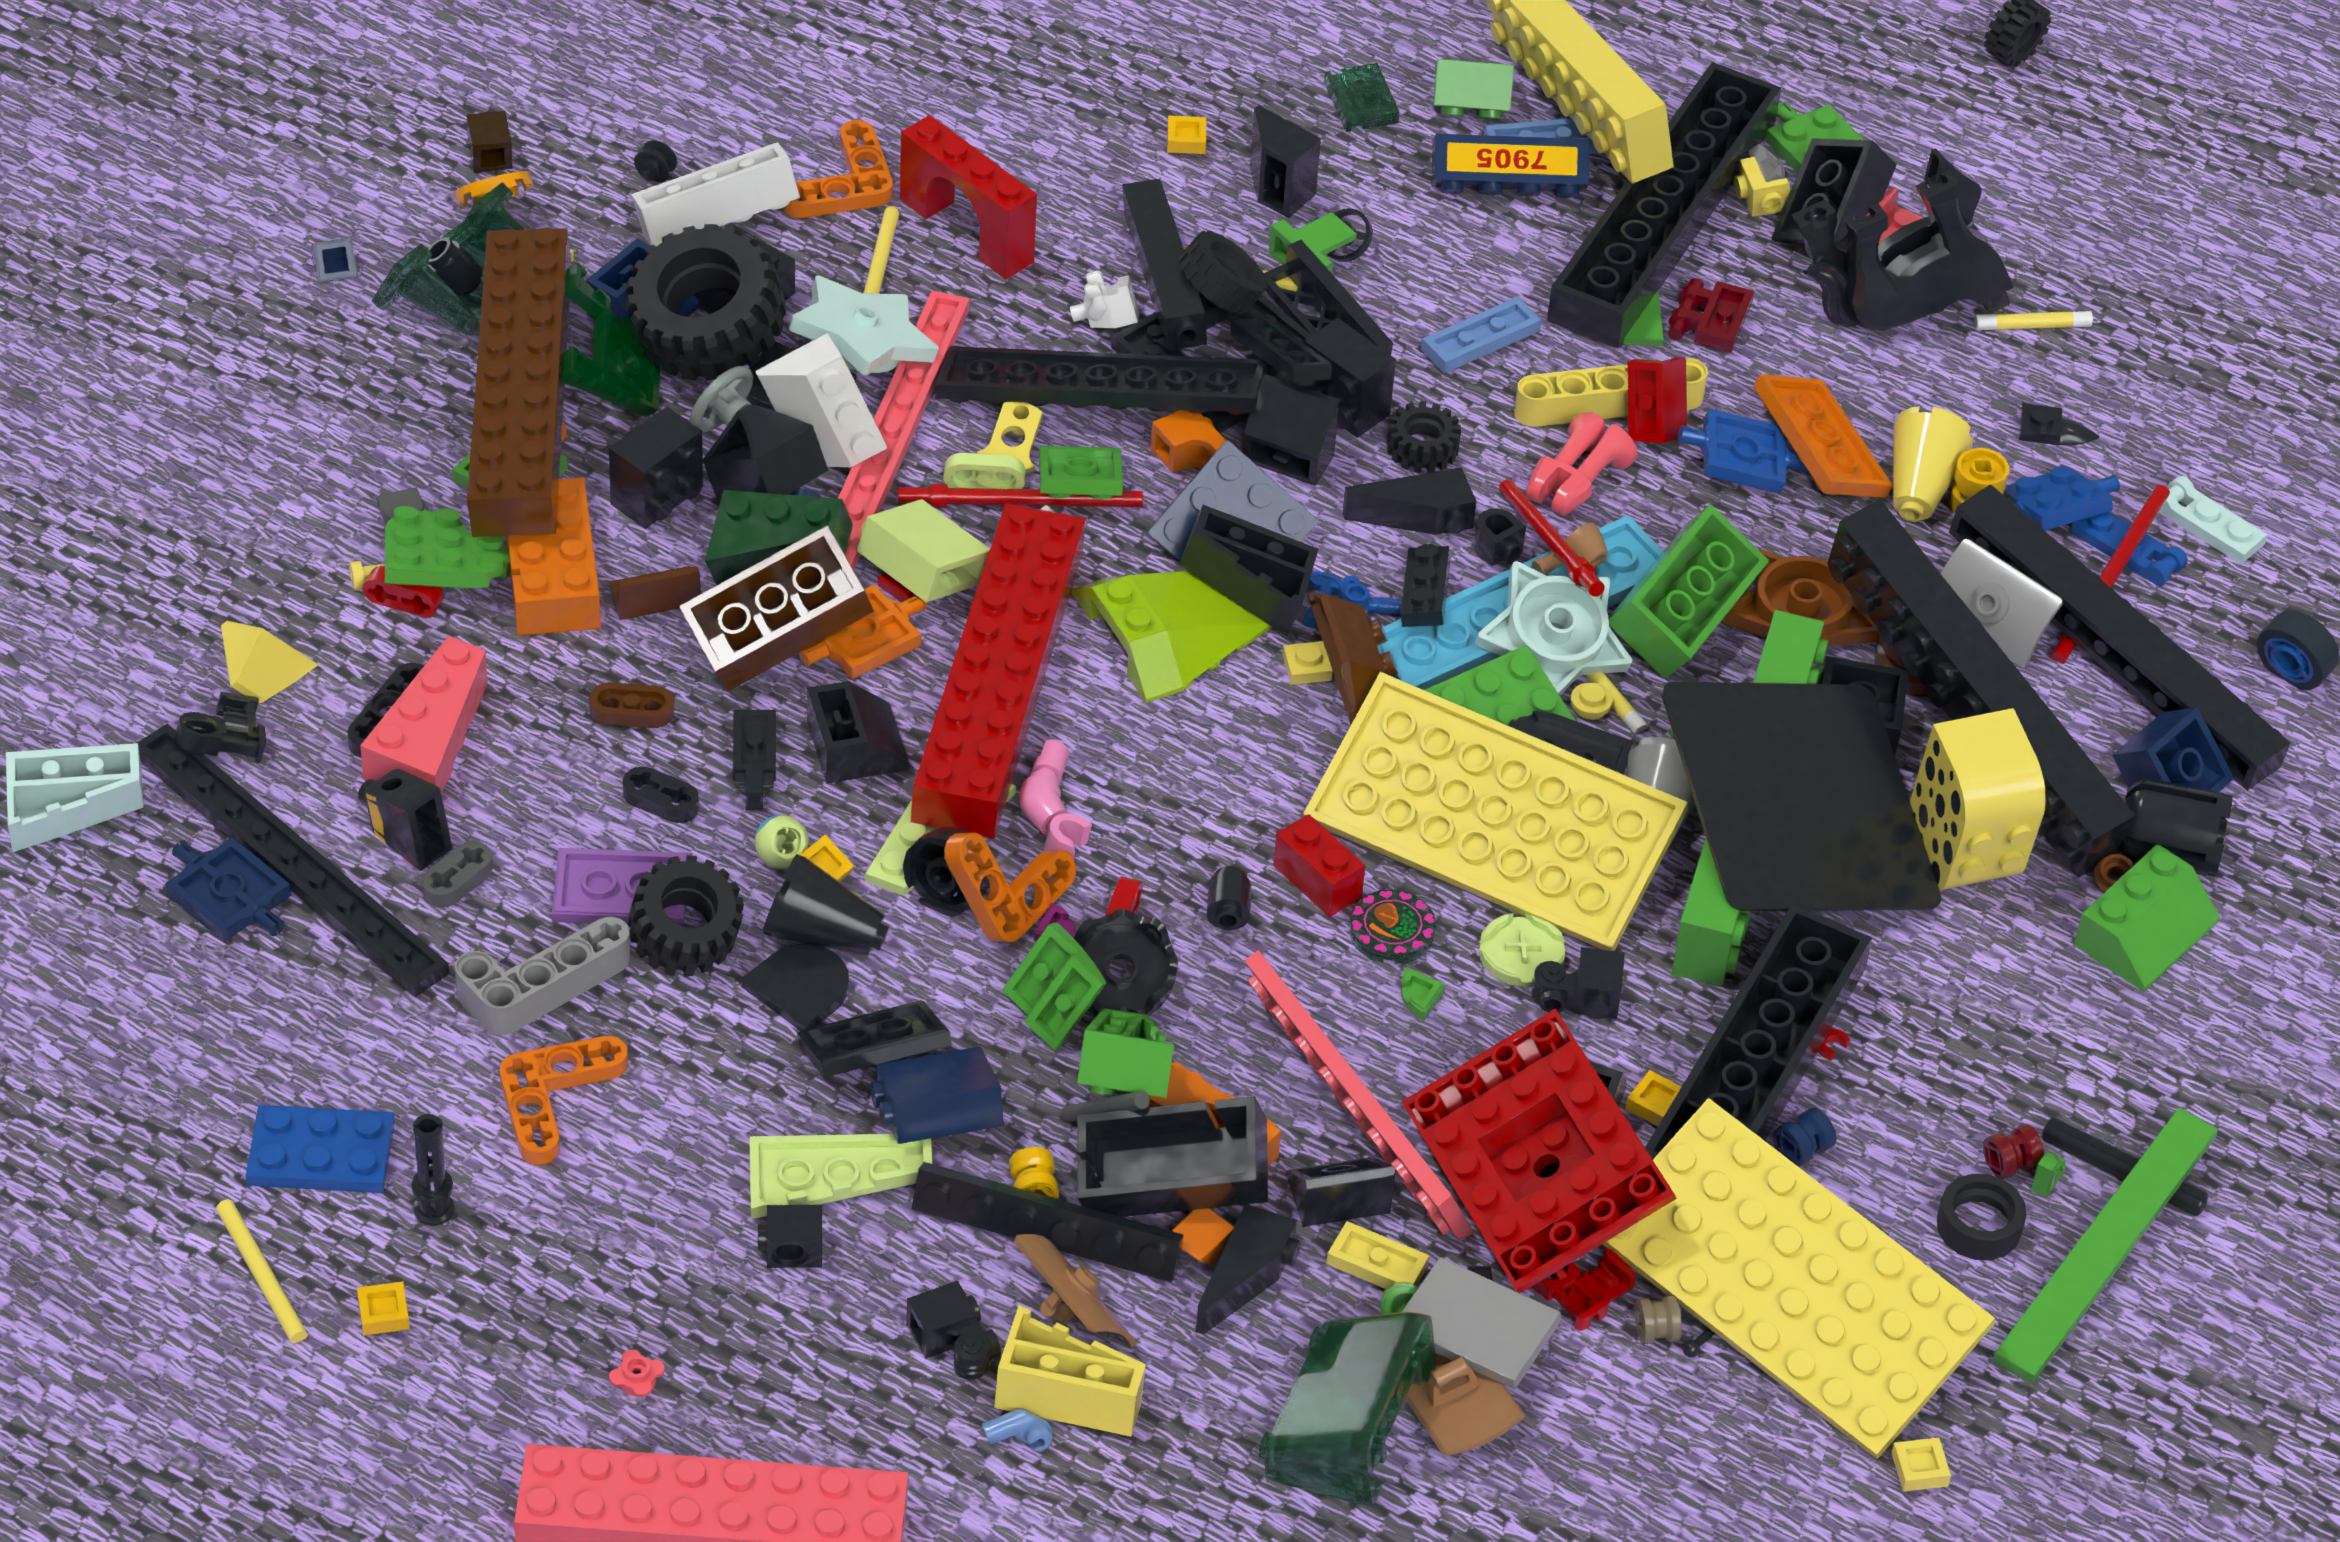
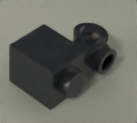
(1588, 991)
(948, 1321)

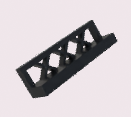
(1321, 291)

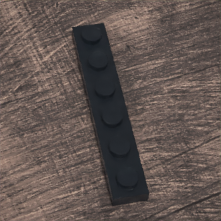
(1067, 1225)

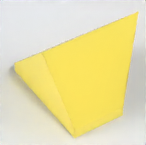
(260, 662)

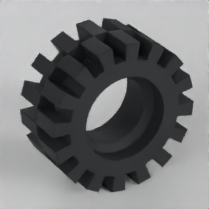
(2017, 31)
(1423, 421)

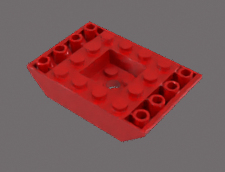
(1511, 1116)

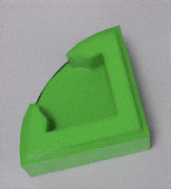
(1420, 992)
(2048, 1173)

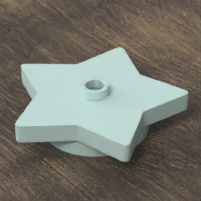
(865, 327)
(1558, 624)

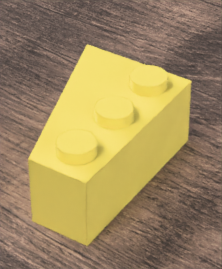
(1068, 1378)

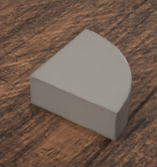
(1769, 165)

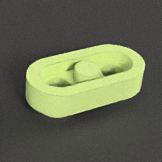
(984, 471)

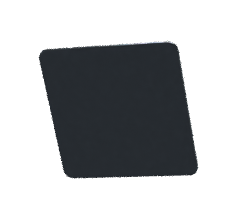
(1800, 797)

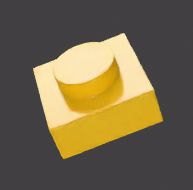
(1186, 135)
(829, 858)
(1652, 1097)
(383, 1308)

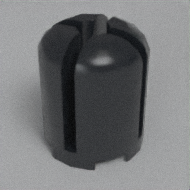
(2180, 819)

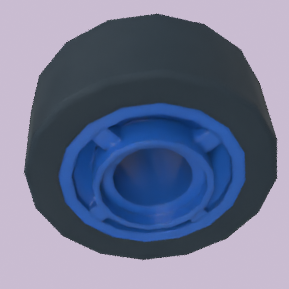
(2298, 649)

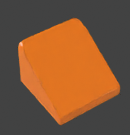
(1204, 1234)

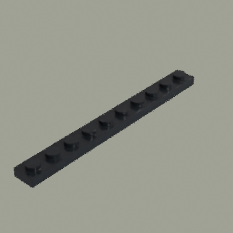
(296, 861)

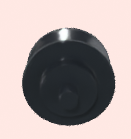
(655, 161)

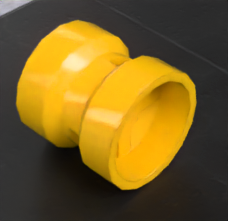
(1034, 1170)

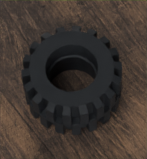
(693, 886)

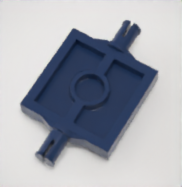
(227, 889)

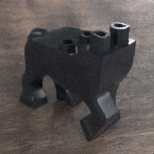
(1915, 267)

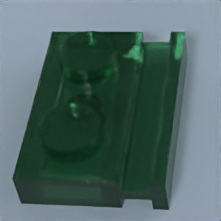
(1362, 97)

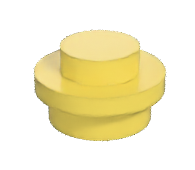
(1591, 700)

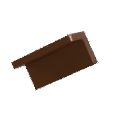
(655, 591)

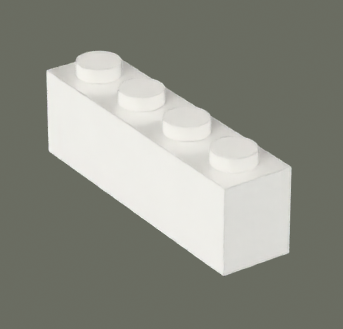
(718, 194)

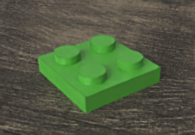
(1080, 471)

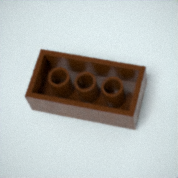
(777, 608)

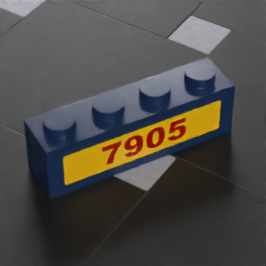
(1510, 164)

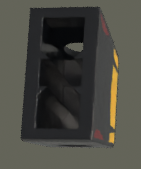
(408, 816)

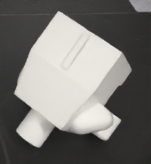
(1105, 304)

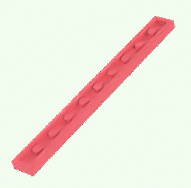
(901, 414)

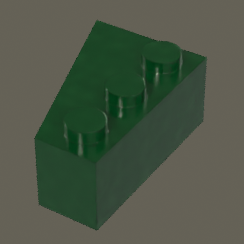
(761, 524)

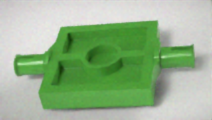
(1796, 132)

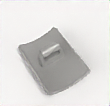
(2002, 599)

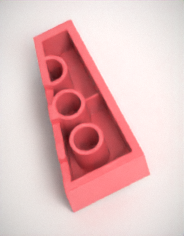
(429, 717)

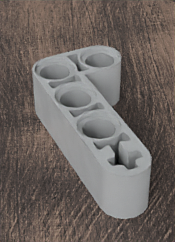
(543, 982)

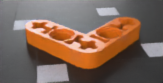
(859, 178)
(1005, 898)
(541, 1078)

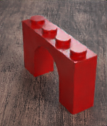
(1006, 209)

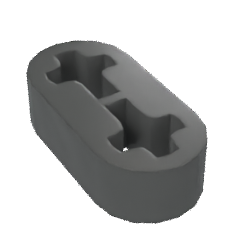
(460, 877)

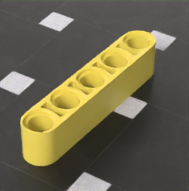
(1601, 390)

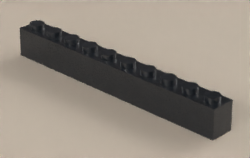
(2121, 636)

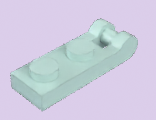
(2211, 521)

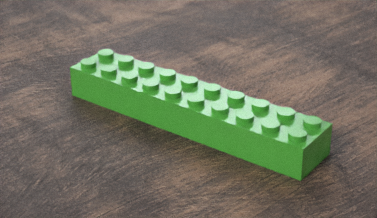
(1709, 923)

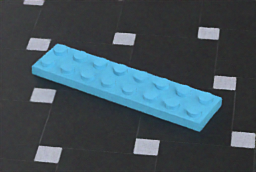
(1443, 651)

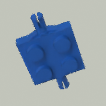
(1743, 450)
(2062, 496)

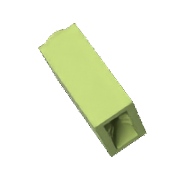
(923, 550)

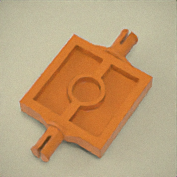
(873, 638)

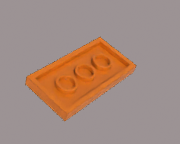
(1822, 436)

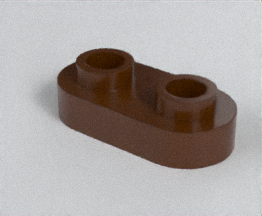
(633, 705)

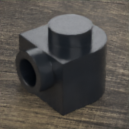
(1499, 536)

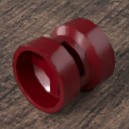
(2013, 1152)

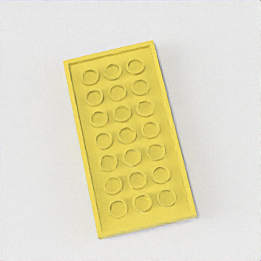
(1496, 812)
(1800, 1281)

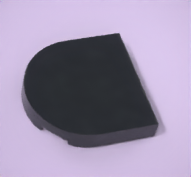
(800, 984)

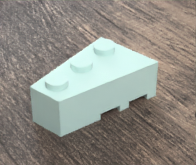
(69, 790)

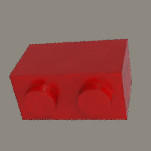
(1319, 865)

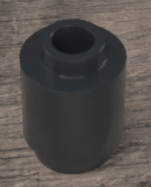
(455, 266)
(1229, 898)

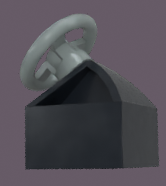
(759, 446)

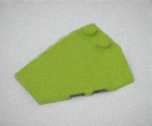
(1169, 626)

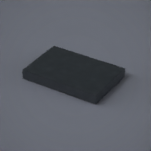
(873, 1038)

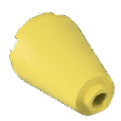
(1925, 459)

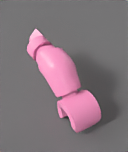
(1042, 802)

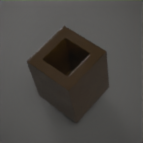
(489, 141)

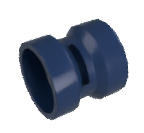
(1808, 1135)

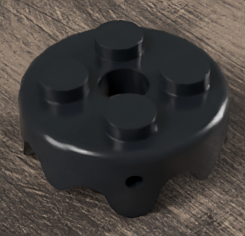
(1145, 946)

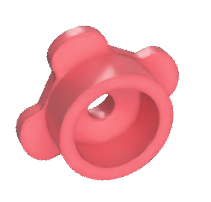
(636, 1384)

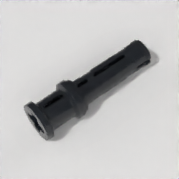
(429, 1139)

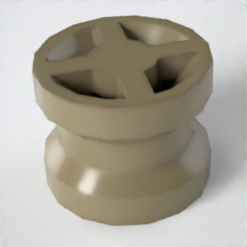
(1658, 1319)

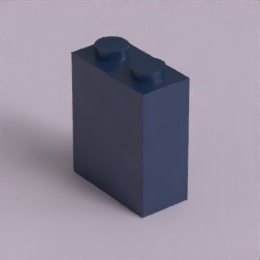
(937, 1095)

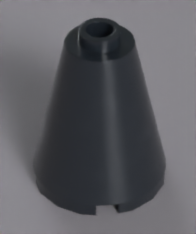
(823, 912)

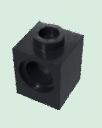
(792, 1236)

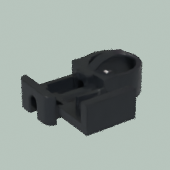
(231, 734)

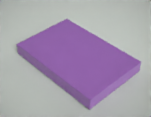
(603, 883)

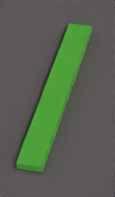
(2105, 1246)

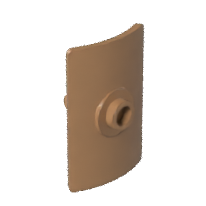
(1072, 1286)
(1462, 1407)

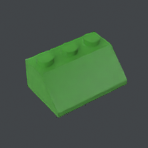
(2147, 918)

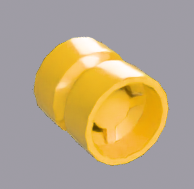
(1976, 471)

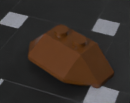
(1352, 647)

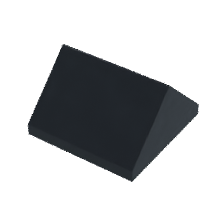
(1342, 1190)

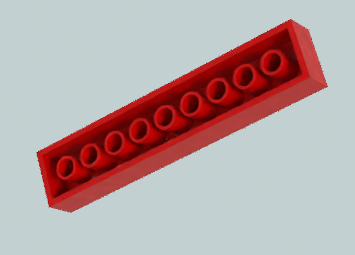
(998, 671)

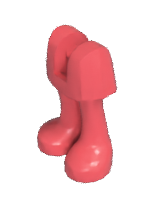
(1572, 484)

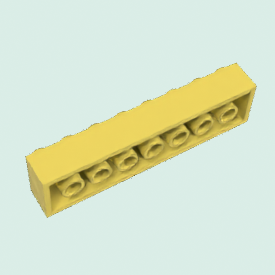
(1587, 82)

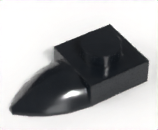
(2048, 426)

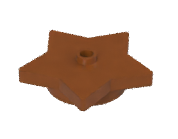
(1805, 589)

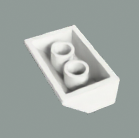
(820, 390)

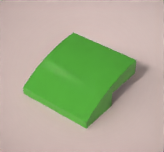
(1055, 985)

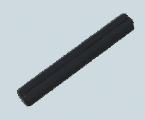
(2114, 1161)

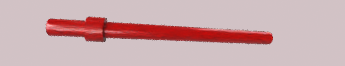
(939, 496)
(2121, 557)
(1578, 568)

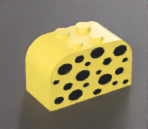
(1978, 798)

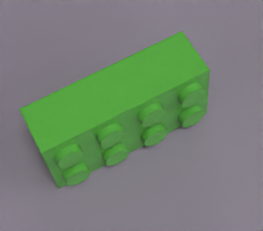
(1687, 591)

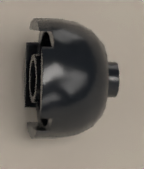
(929, 873)

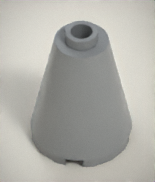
(1659, 765)

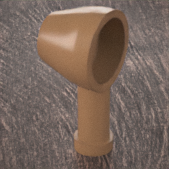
(1585, 541)

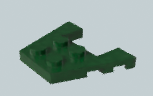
(618, 365)

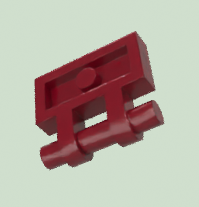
(1722, 318)

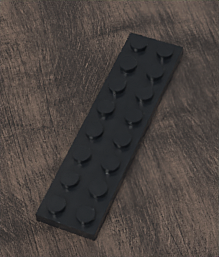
(1101, 379)

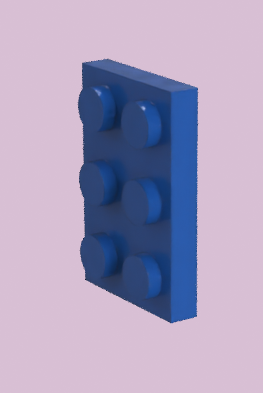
(320, 1148)

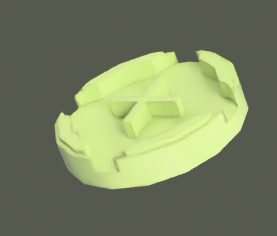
(1517, 945)

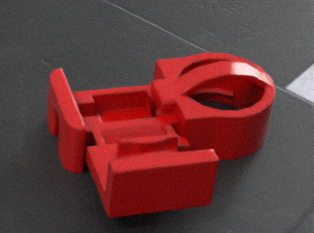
(1592, 1292)

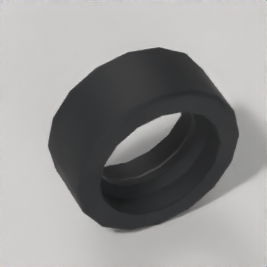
(1973, 1242)

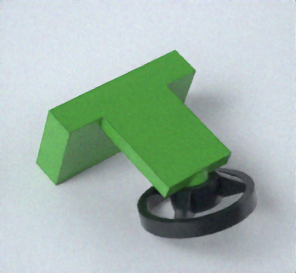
(1322, 237)

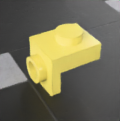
(1760, 196)

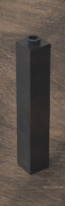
(1158, 252)

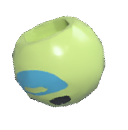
(780, 840)

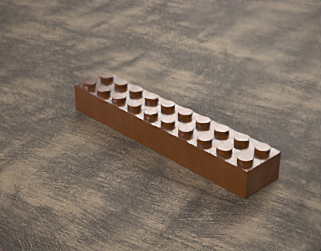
(519, 384)

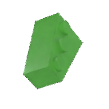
(1125, 1054)

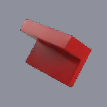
(1656, 399)

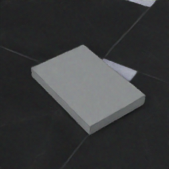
(1483, 1322)

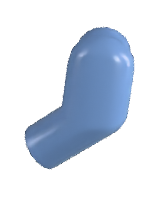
(1022, 1425)

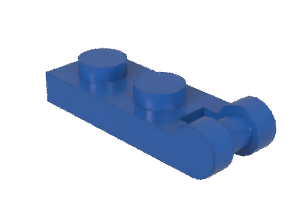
(2106, 533)

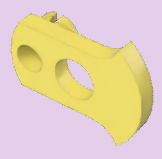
(1011, 420)

